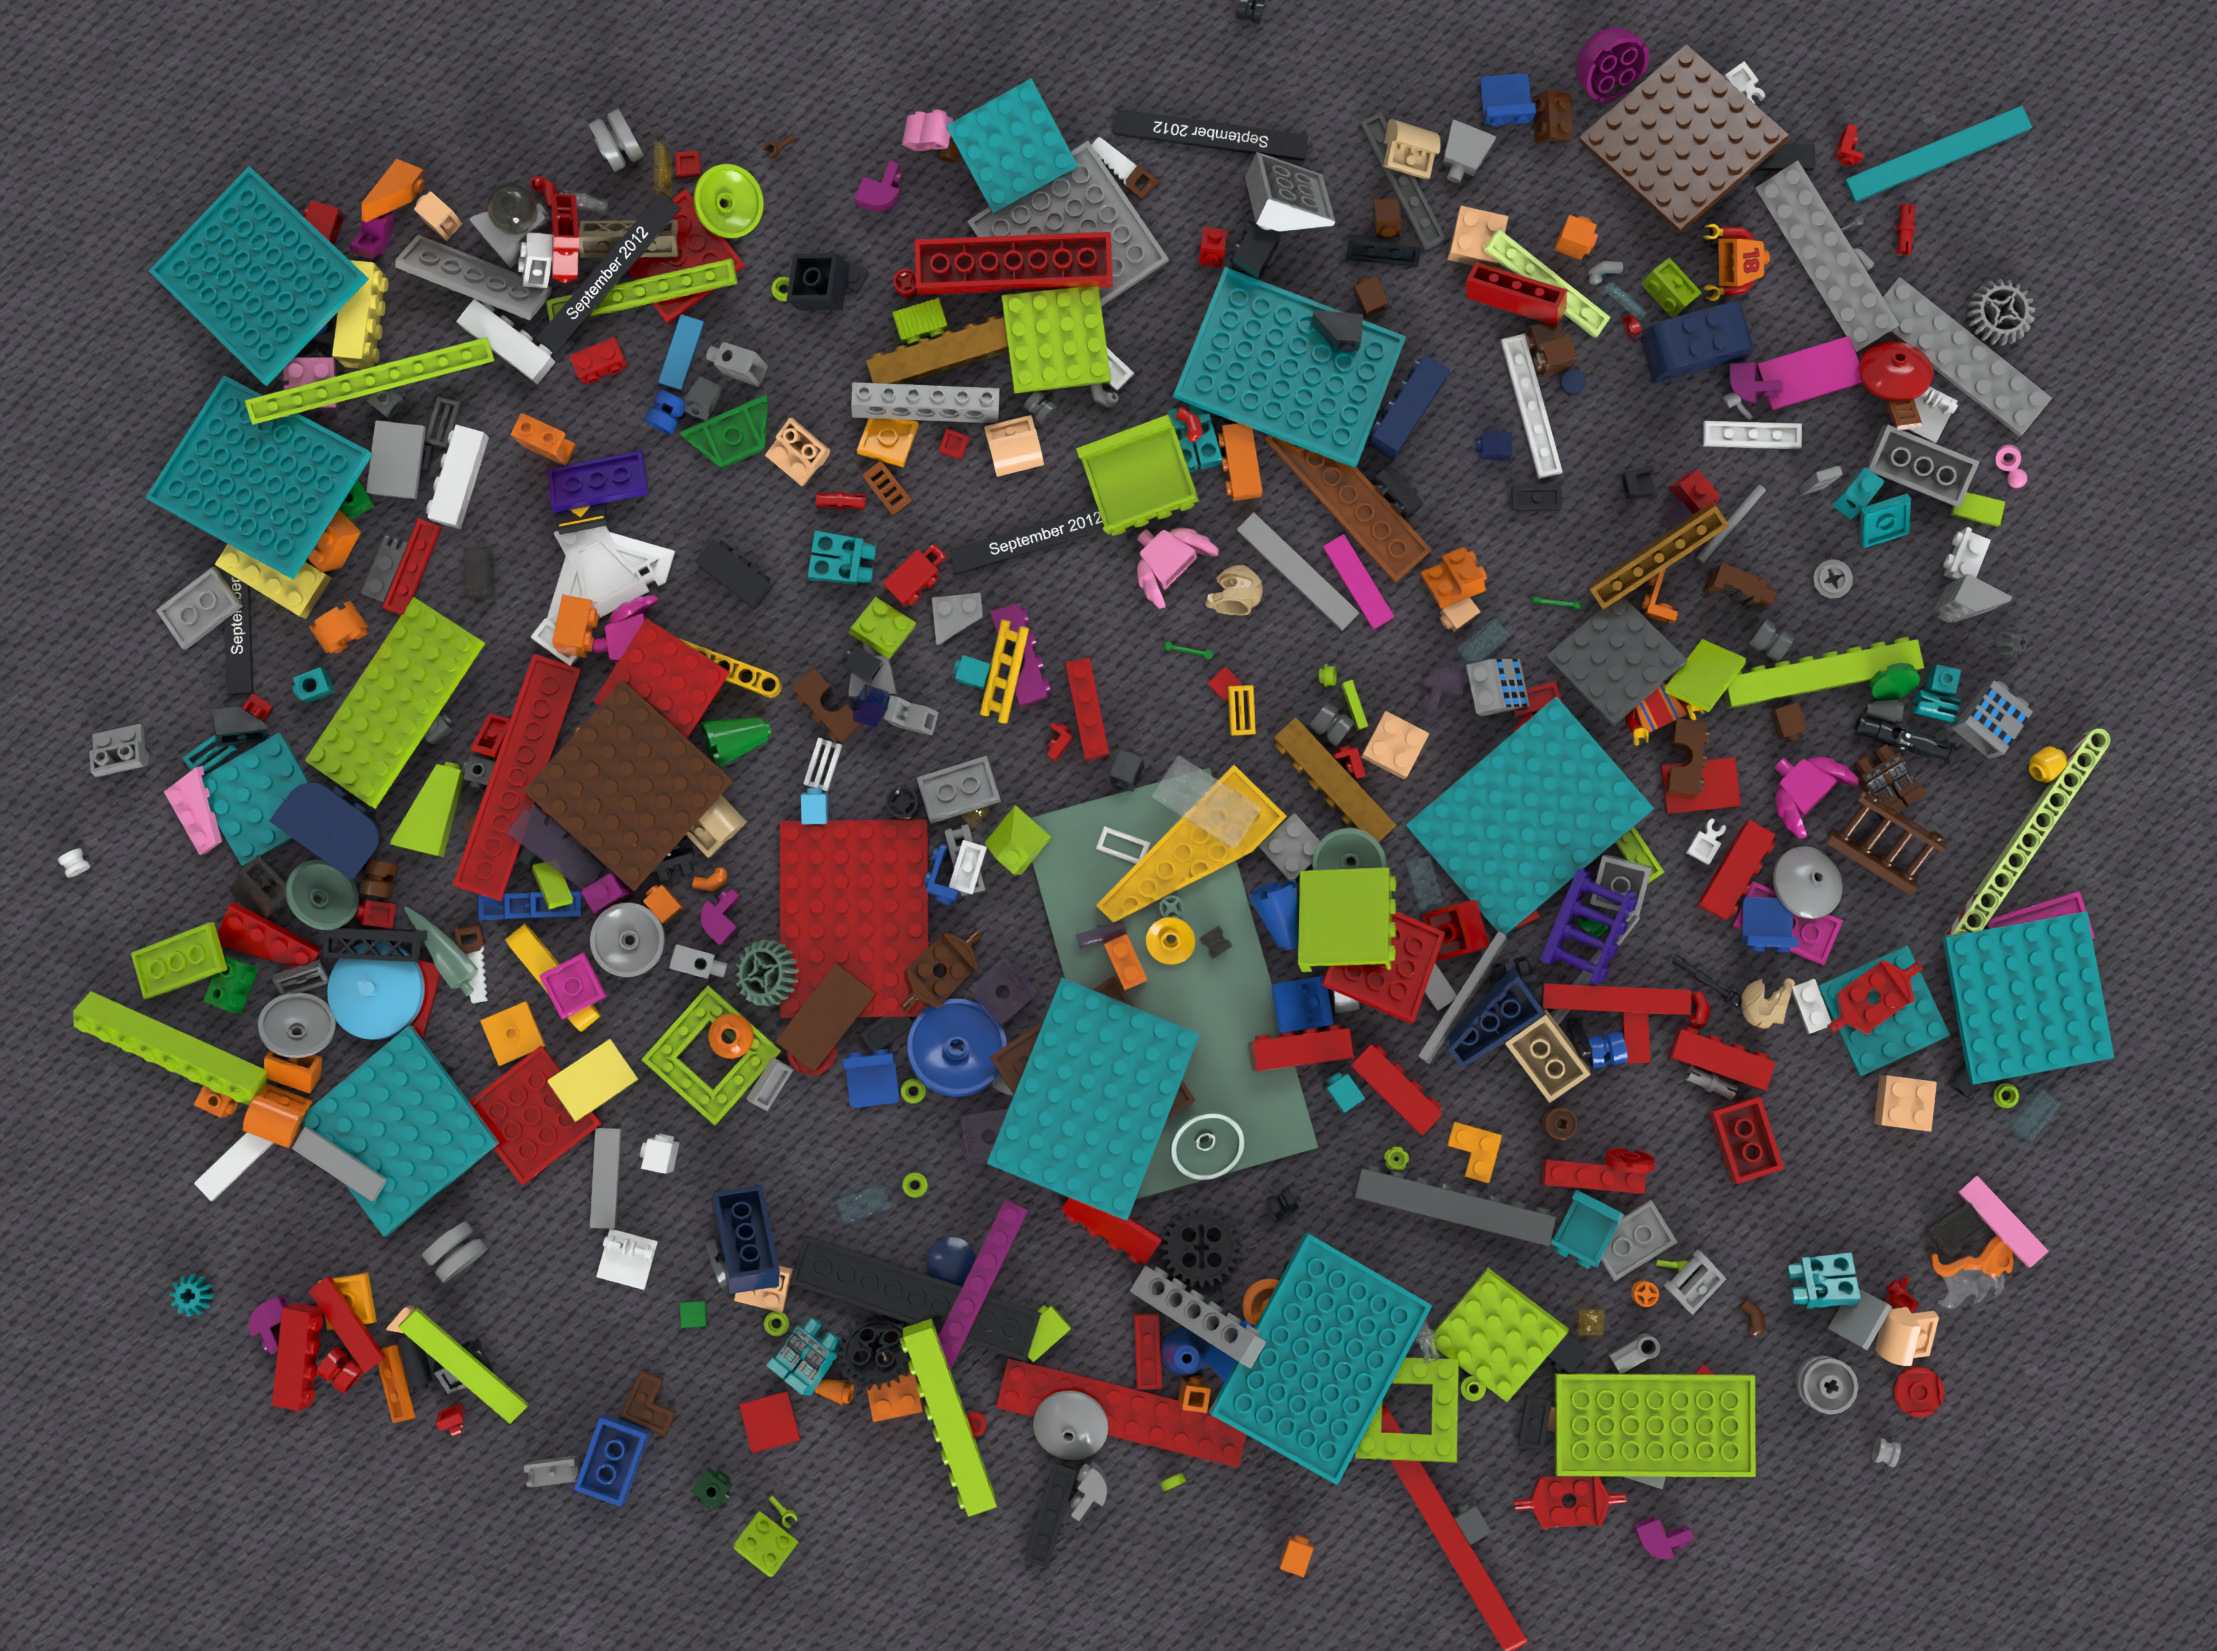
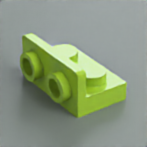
(1671, 287)

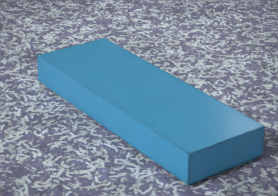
(681, 352)

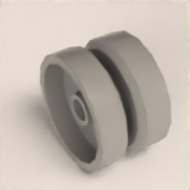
(616, 140)
(452, 1249)
(1841, 1386)

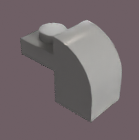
(911, 716)

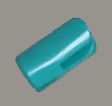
(1936, 706)

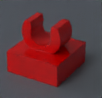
(258, 707)
(452, 1419)

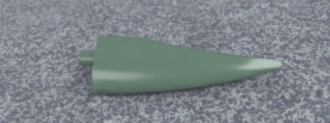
(447, 956)

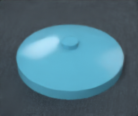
(375, 995)

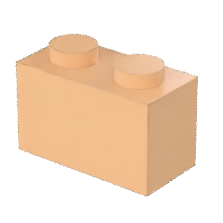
(437, 215)

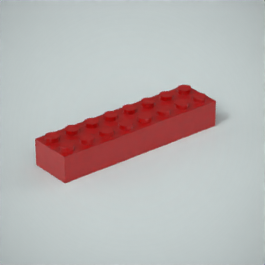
(1013, 263)

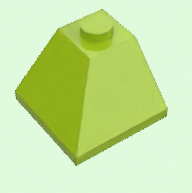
(1017, 841)

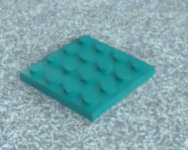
(1011, 146)
(250, 792)
(1899, 1035)

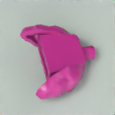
(623, 626)
(1805, 787)

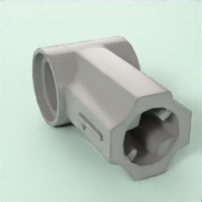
(1632, 1355)

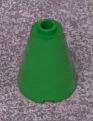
(733, 737)

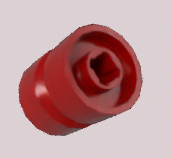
(339, 1370)

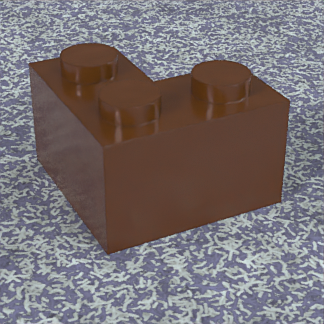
(1551, 348)

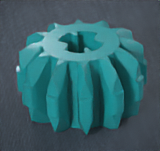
(198, 1288)

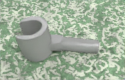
(1733, 399)

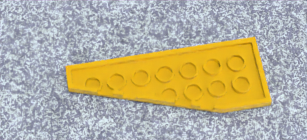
(1188, 855)

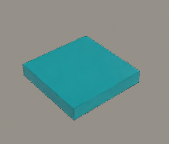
(1885, 520)

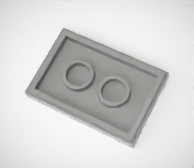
(396, 459)
(199, 608)
(958, 789)
(1637, 1240)

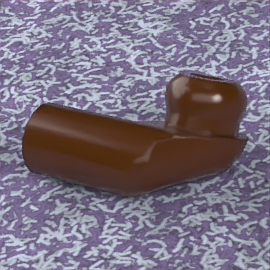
(1756, 1317)

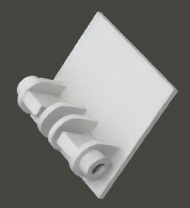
(1934, 413)
(626, 1259)

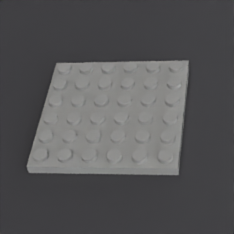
(1082, 203)

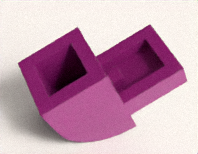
(883, 195)
(373, 236)
(1746, 384)
(715, 921)
(264, 1321)
(1656, 1541)

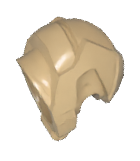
(1241, 591)
(1763, 1011)

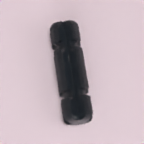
(1579, 1038)

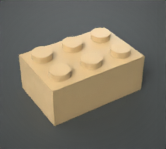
(1548, 1057)

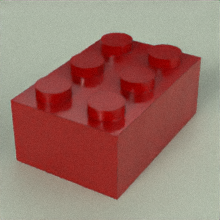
(1745, 1140)

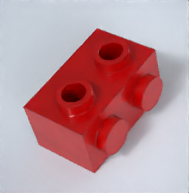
(598, 361)

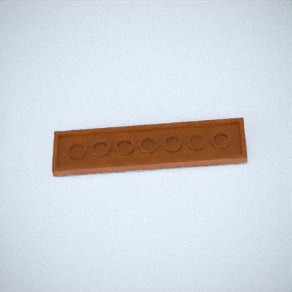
(1357, 508)

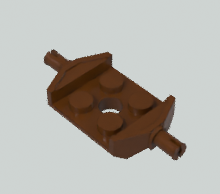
(958, 963)

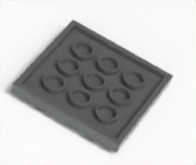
(1616, 660)

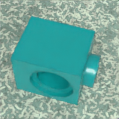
(972, 672)
(1942, 680)
(323, 685)

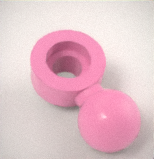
(2016, 477)

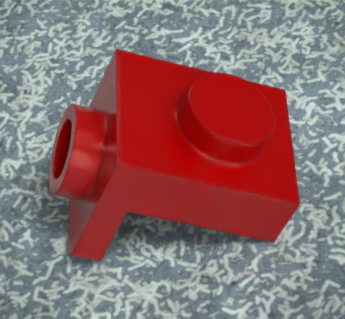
(1212, 247)
(1898, 1297)

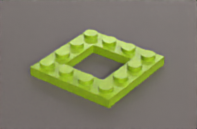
(665, 1062)
(1442, 1443)

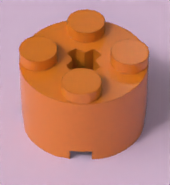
(339, 627)

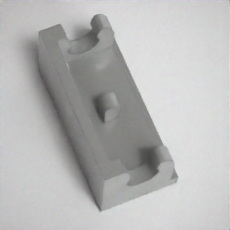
(552, 1471)

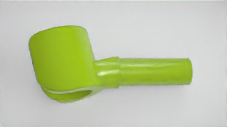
(1680, 1264)
(783, 1511)

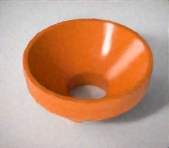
(743, 1040)

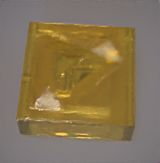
(974, 817)
(1590, 1321)

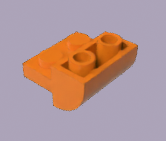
(276, 1115)

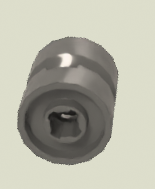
(1771, 640)
(1331, 724)

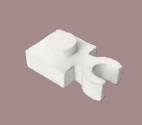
(1744, 81)
(1704, 845)

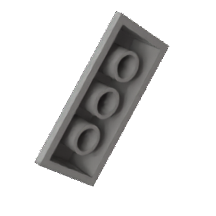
(1922, 465)

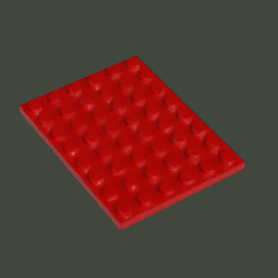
(854, 901)

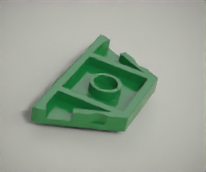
(732, 434)

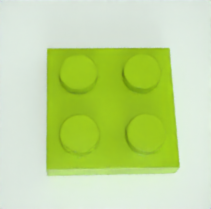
(882, 628)

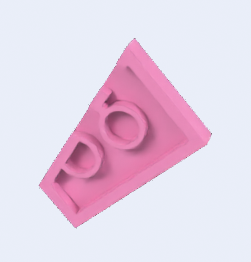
(192, 807)

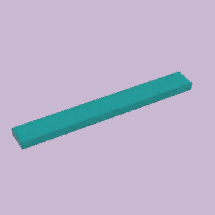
(1938, 154)

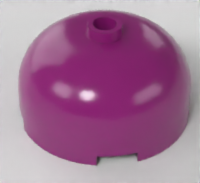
(1608, 57)

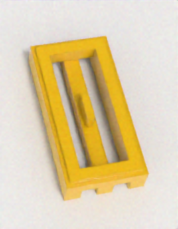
(1232, 713)

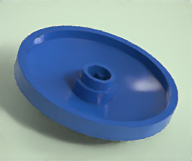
(953, 1047)

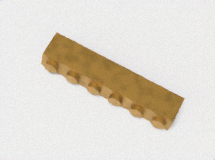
(940, 354)
(1658, 555)
(1332, 780)

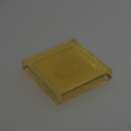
(662, 170)

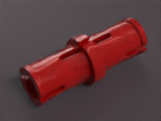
(1905, 229)
(840, 500)

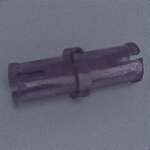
(1101, 934)

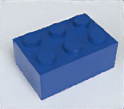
(612, 1460)

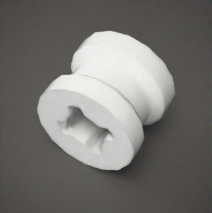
(73, 863)

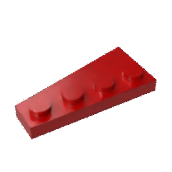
(257, 936)

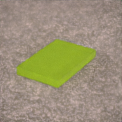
(1705, 675)

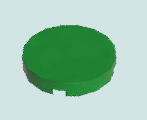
(1895, 682)

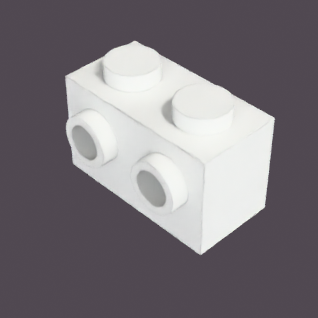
(536, 260)
(659, 1153)

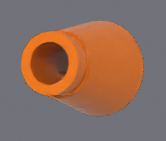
(836, 1390)

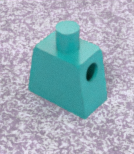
(1859, 491)

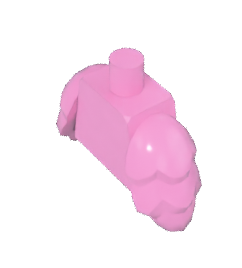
(1168, 557)

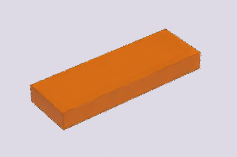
(395, 1385)

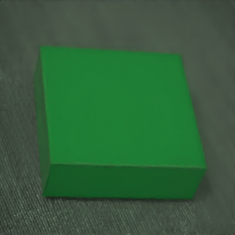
(693, 1314)

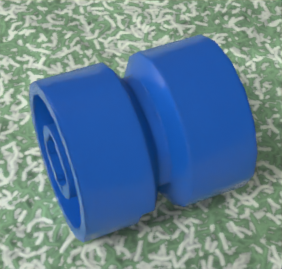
(662, 420)
(1607, 1049)

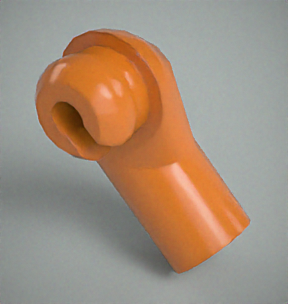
(712, 883)

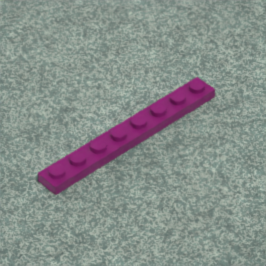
(981, 1279)

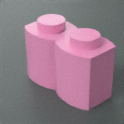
(927, 131)

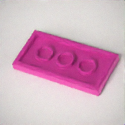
(1812, 372)
(2056, 907)
(1813, 935)

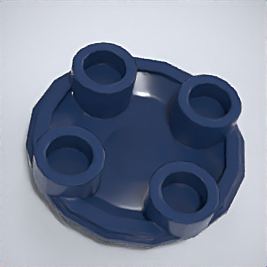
(951, 1260)

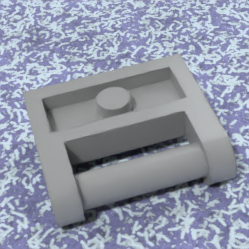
(1699, 1287)

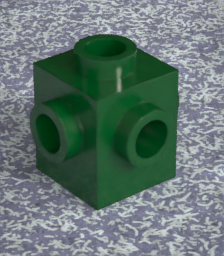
(703, 1490)

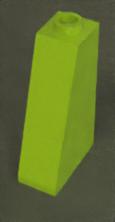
(432, 813)

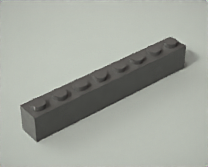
(1454, 1206)

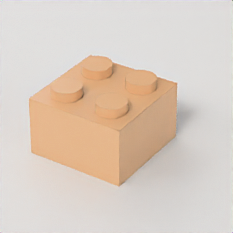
(1472, 233)
(1395, 745)
(1905, 1103)

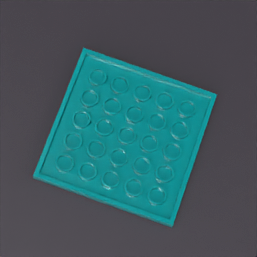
(2028, 997)
(404, 1123)

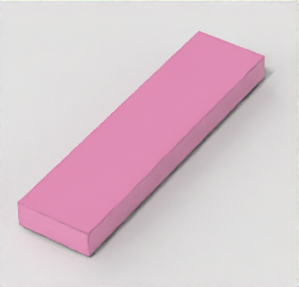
(2003, 1222)

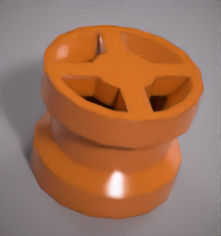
(1649, 1293)

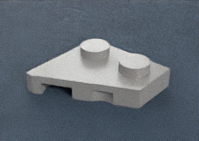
(955, 614)

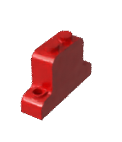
(564, 237)

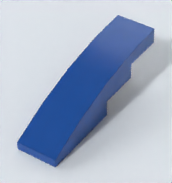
(525, 907)

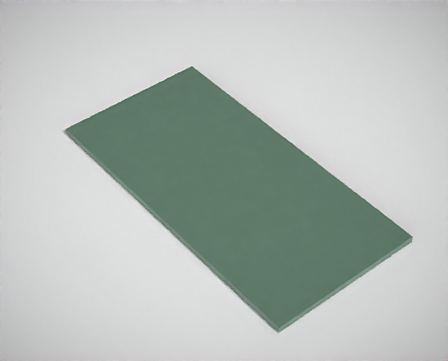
(1218, 997)

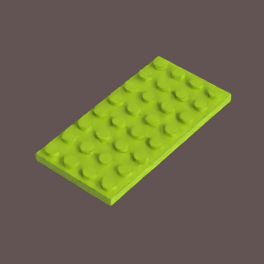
(394, 702)
(1655, 1425)

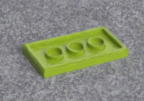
(179, 961)

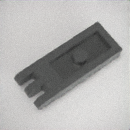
(384, 568)

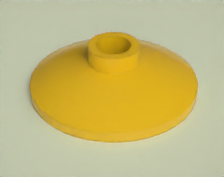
(1170, 951)

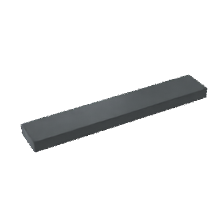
(1404, 186)

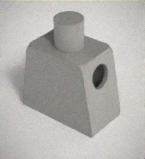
(1465, 150)
(738, 363)
(883, 680)
(685, 957)

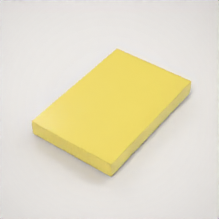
(592, 1080)

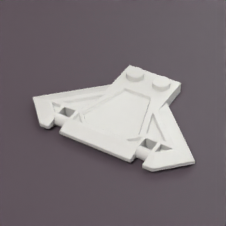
(607, 569)

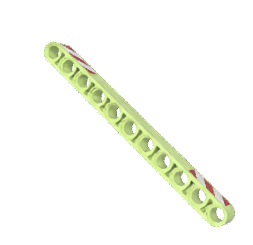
(2036, 833)

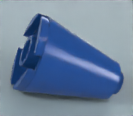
(1279, 911)
(1181, 1342)

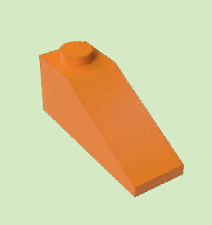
(393, 190)

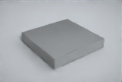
(1861, 1322)

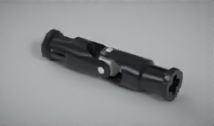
(1917, 743)

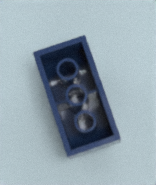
(1697, 342)
(329, 826)

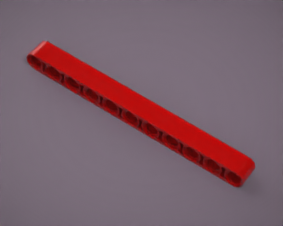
(1456, 1546)

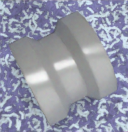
(1886, 1452)

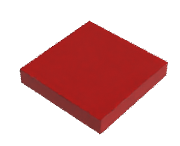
(770, 1421)

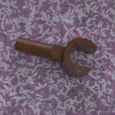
(778, 146)

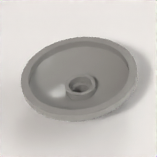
(1798, 888)
(610, 936)
(296, 1014)
(1074, 1414)

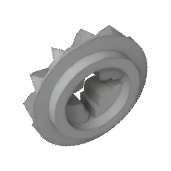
(1836, 568)

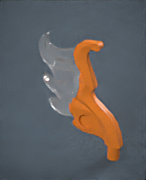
(1976, 1274)

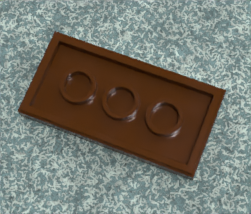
(825, 1017)

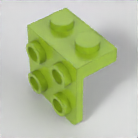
(765, 1544)

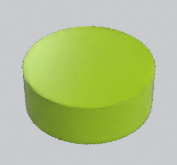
(1172, 1482)

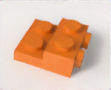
(1455, 578)

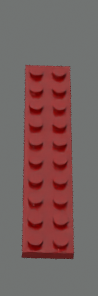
(522, 756)
(1129, 1411)

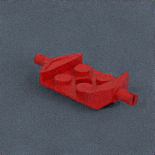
(1894, 993)
(1589, 1506)

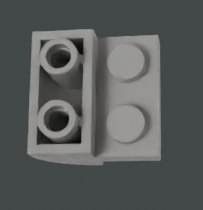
(118, 750)
(1091, 1486)

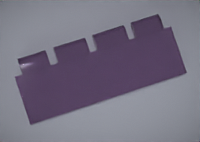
(550, 846)

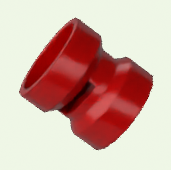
(904, 279)

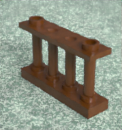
(1884, 865)

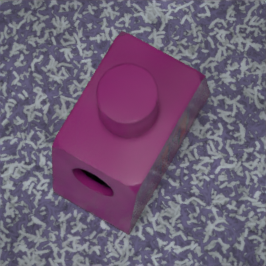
(605, 893)

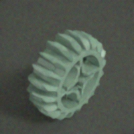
(776, 981)

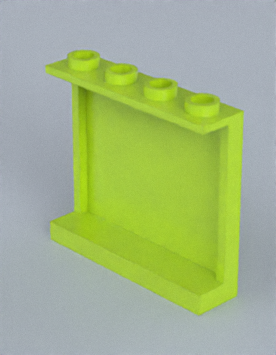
(1138, 475)
(1346, 917)

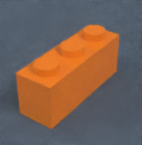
(1240, 462)

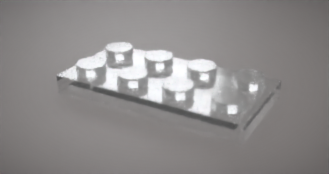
(1206, 802)

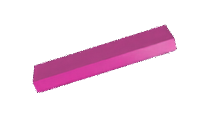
(1358, 582)

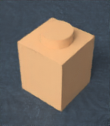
(1458, 614)

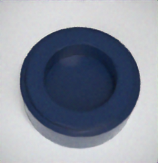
(1572, 382)

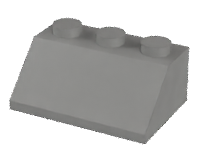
(1968, 598)

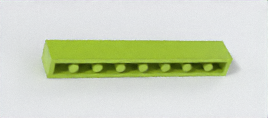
(1820, 674)
(169, 1048)
(949, 1417)

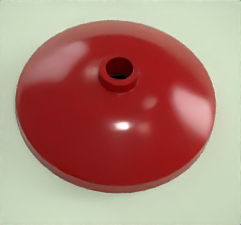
(1895, 371)

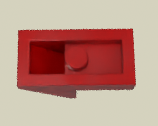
(491, 735)

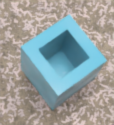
(814, 806)

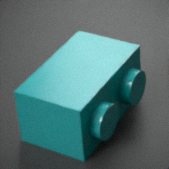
(1343, 1091)

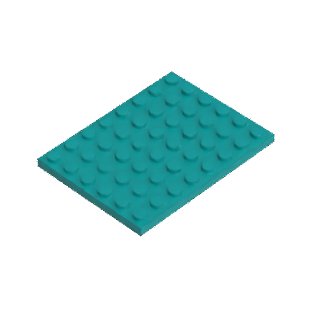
(258, 275)
(1278, 374)
(258, 484)
(1529, 816)
(1093, 1099)
(1326, 1361)

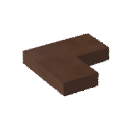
(641, 1406)

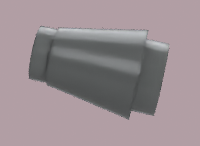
(1886, 710)

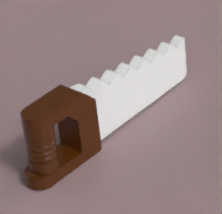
(1125, 169)
(474, 953)

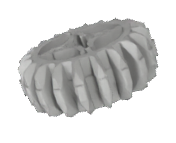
(2019, 320)

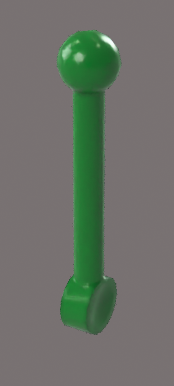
(1576, 604)
(1208, 654)

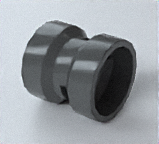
(1039, 406)

